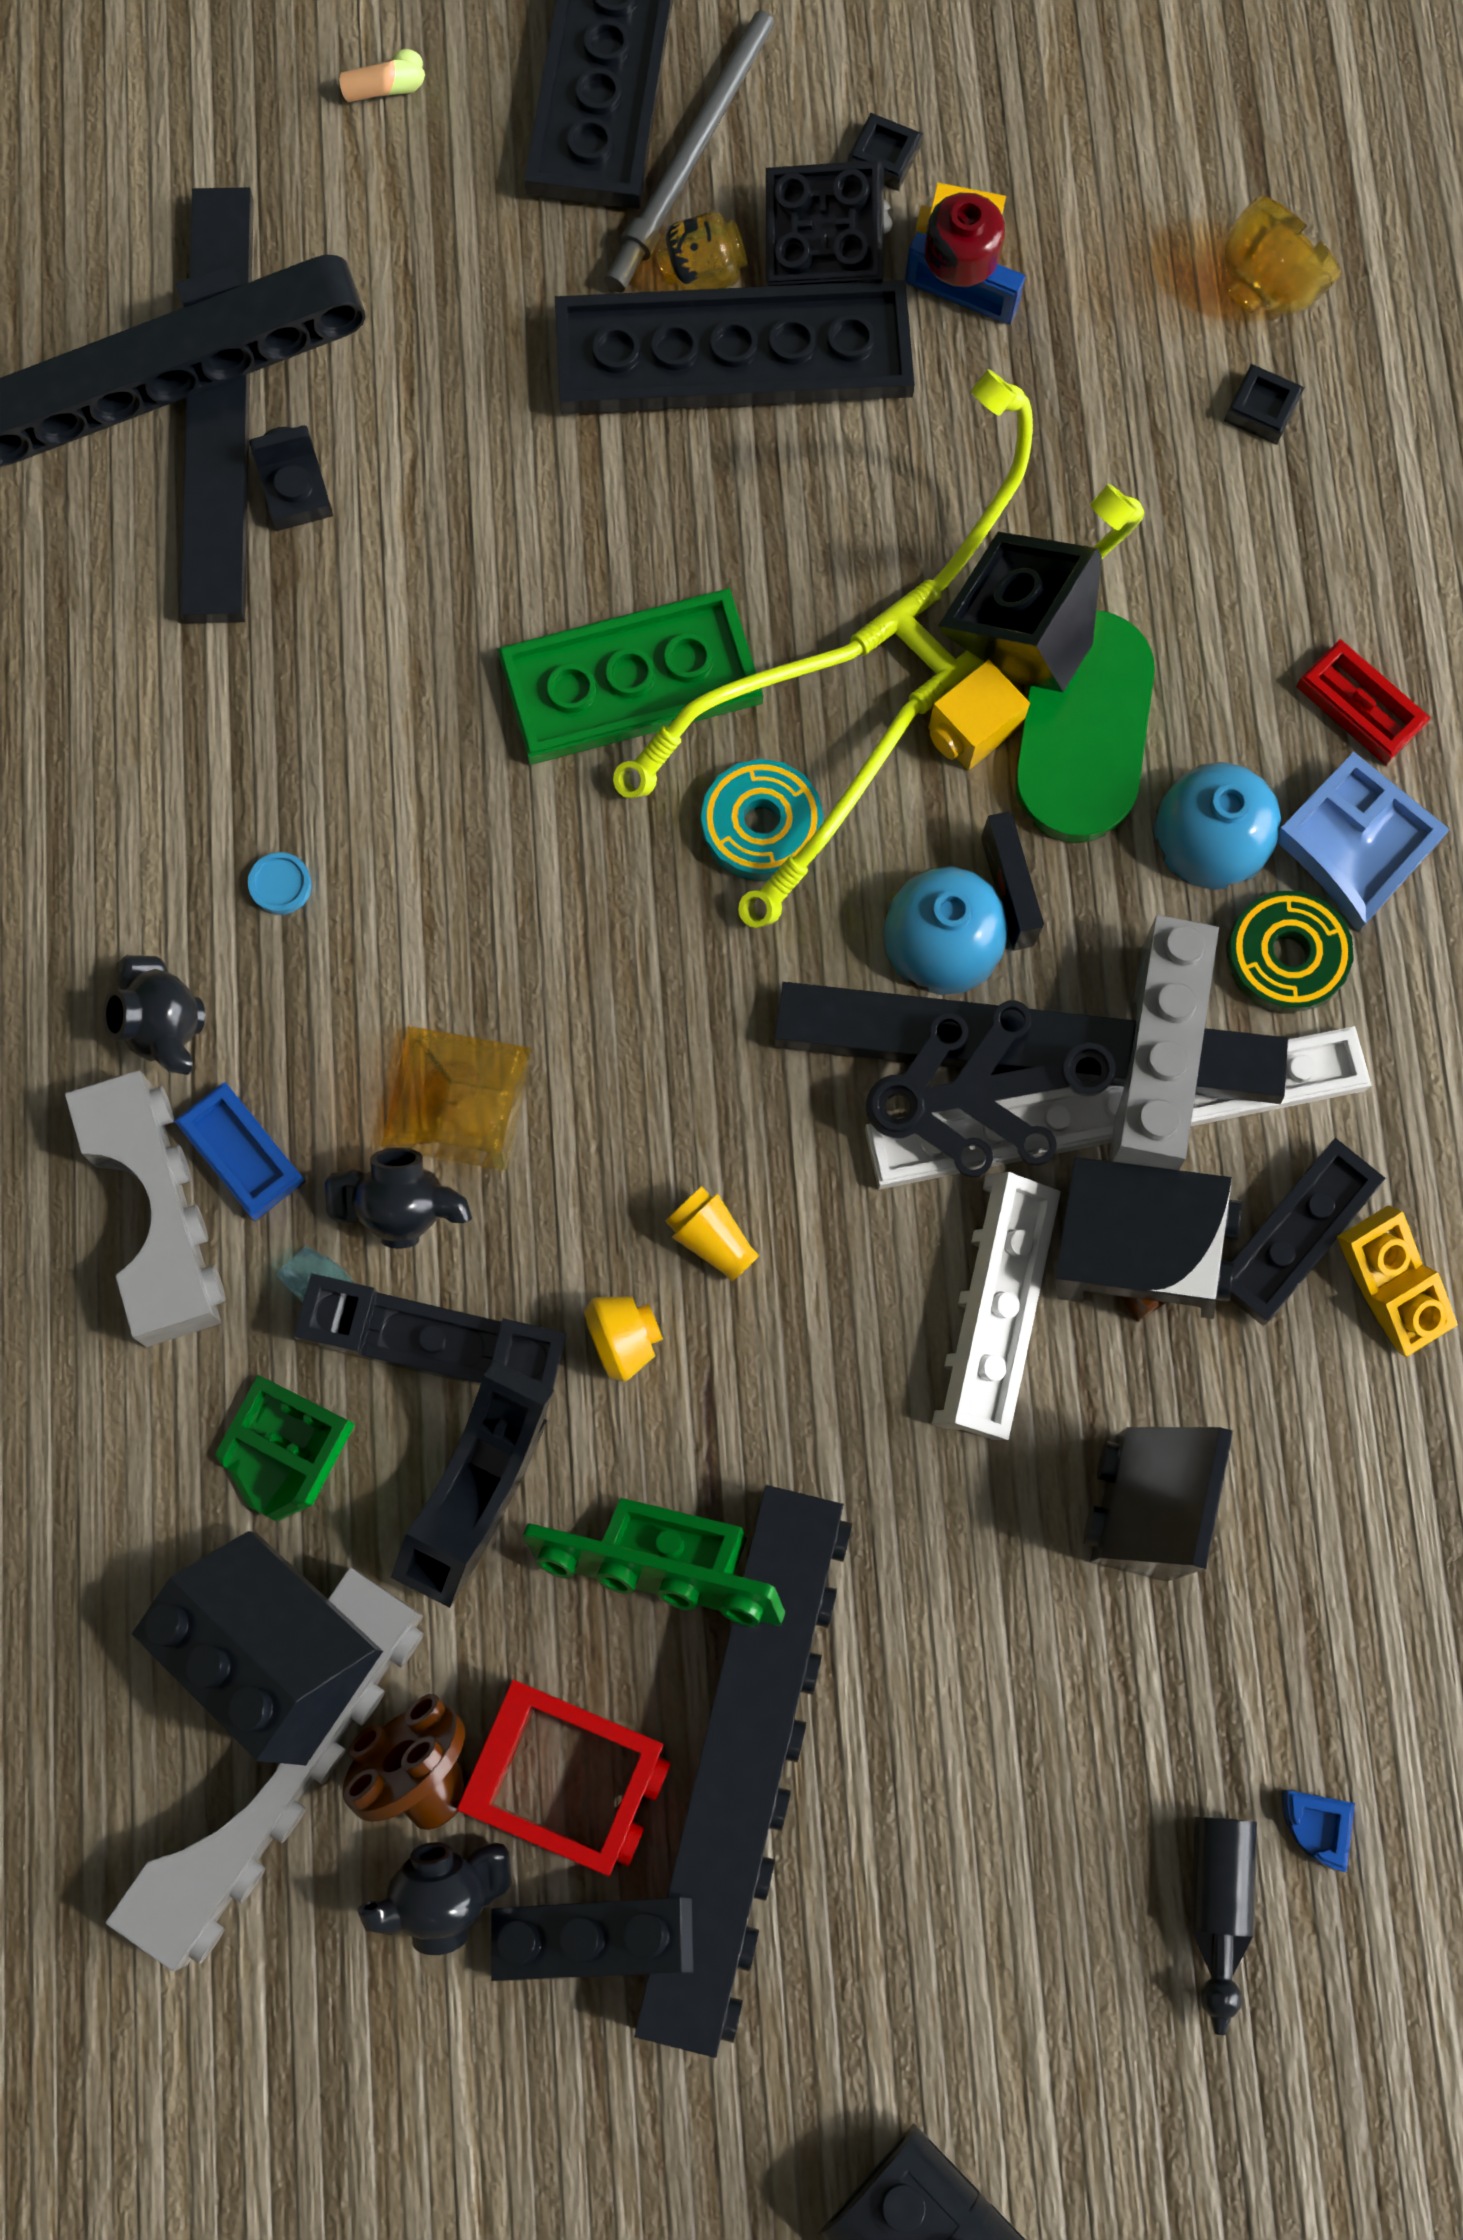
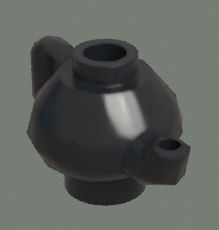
(153, 1012)
(394, 1198)
(439, 1895)

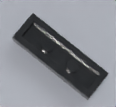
(1301, 1230)
(592, 1939)

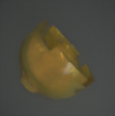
(1275, 262)

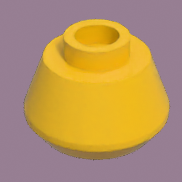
(622, 1334)

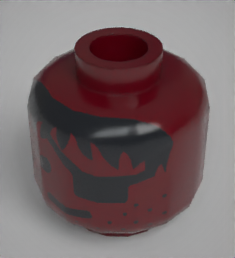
(964, 239)

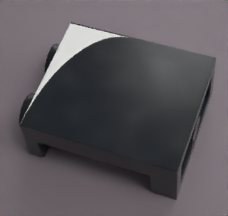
(1147, 1234)

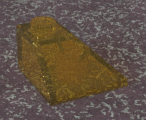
(457, 1097)

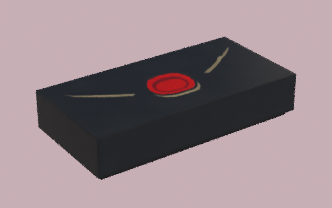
(1012, 880)

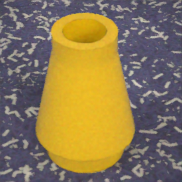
(712, 1233)

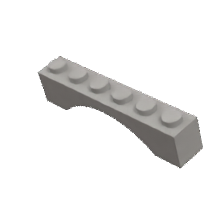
(180, 1897)

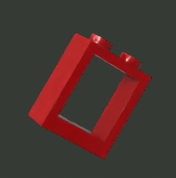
(498, 1755)

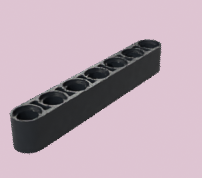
(177, 356)

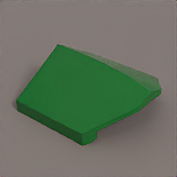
(281, 1449)

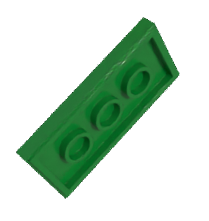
(625, 675)

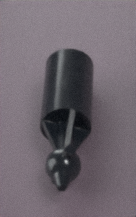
(1223, 1908)

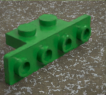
(665, 1554)

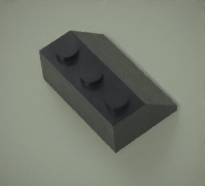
(258, 1648)

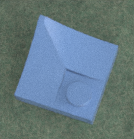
(1360, 838)

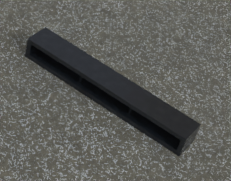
(741, 1771)

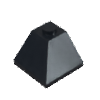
(1029, 609)

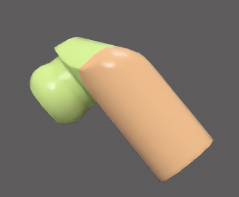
(394, 77)

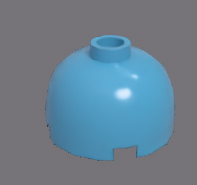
(1217, 825)
(946, 930)

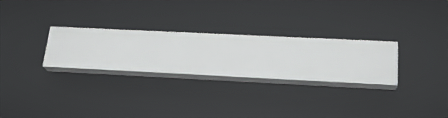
(1316, 1070)

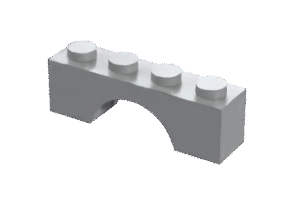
(1167, 1044)
(167, 1283)

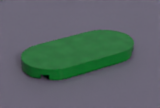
(1088, 744)

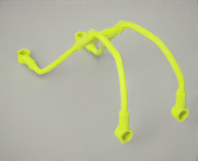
(1111, 505)

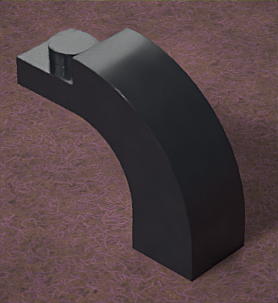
(476, 1486)

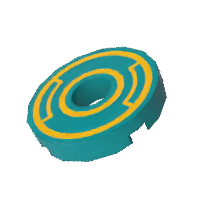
(753, 786)

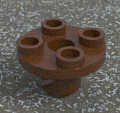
(408, 1766)

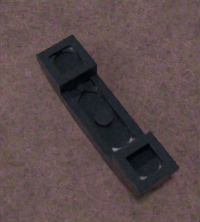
(422, 1335)

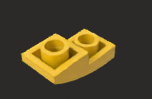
(1395, 1283)

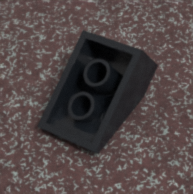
(1158, 1500)

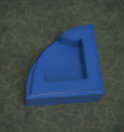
(1320, 1827)

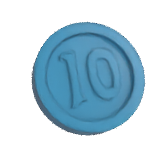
(279, 883)

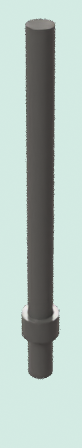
(643, 232)

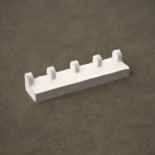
(999, 1307)

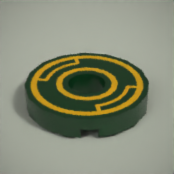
(1310, 924)

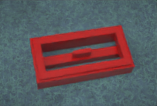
(1356, 709)

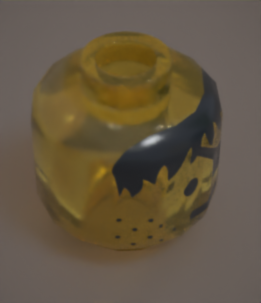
(703, 253)

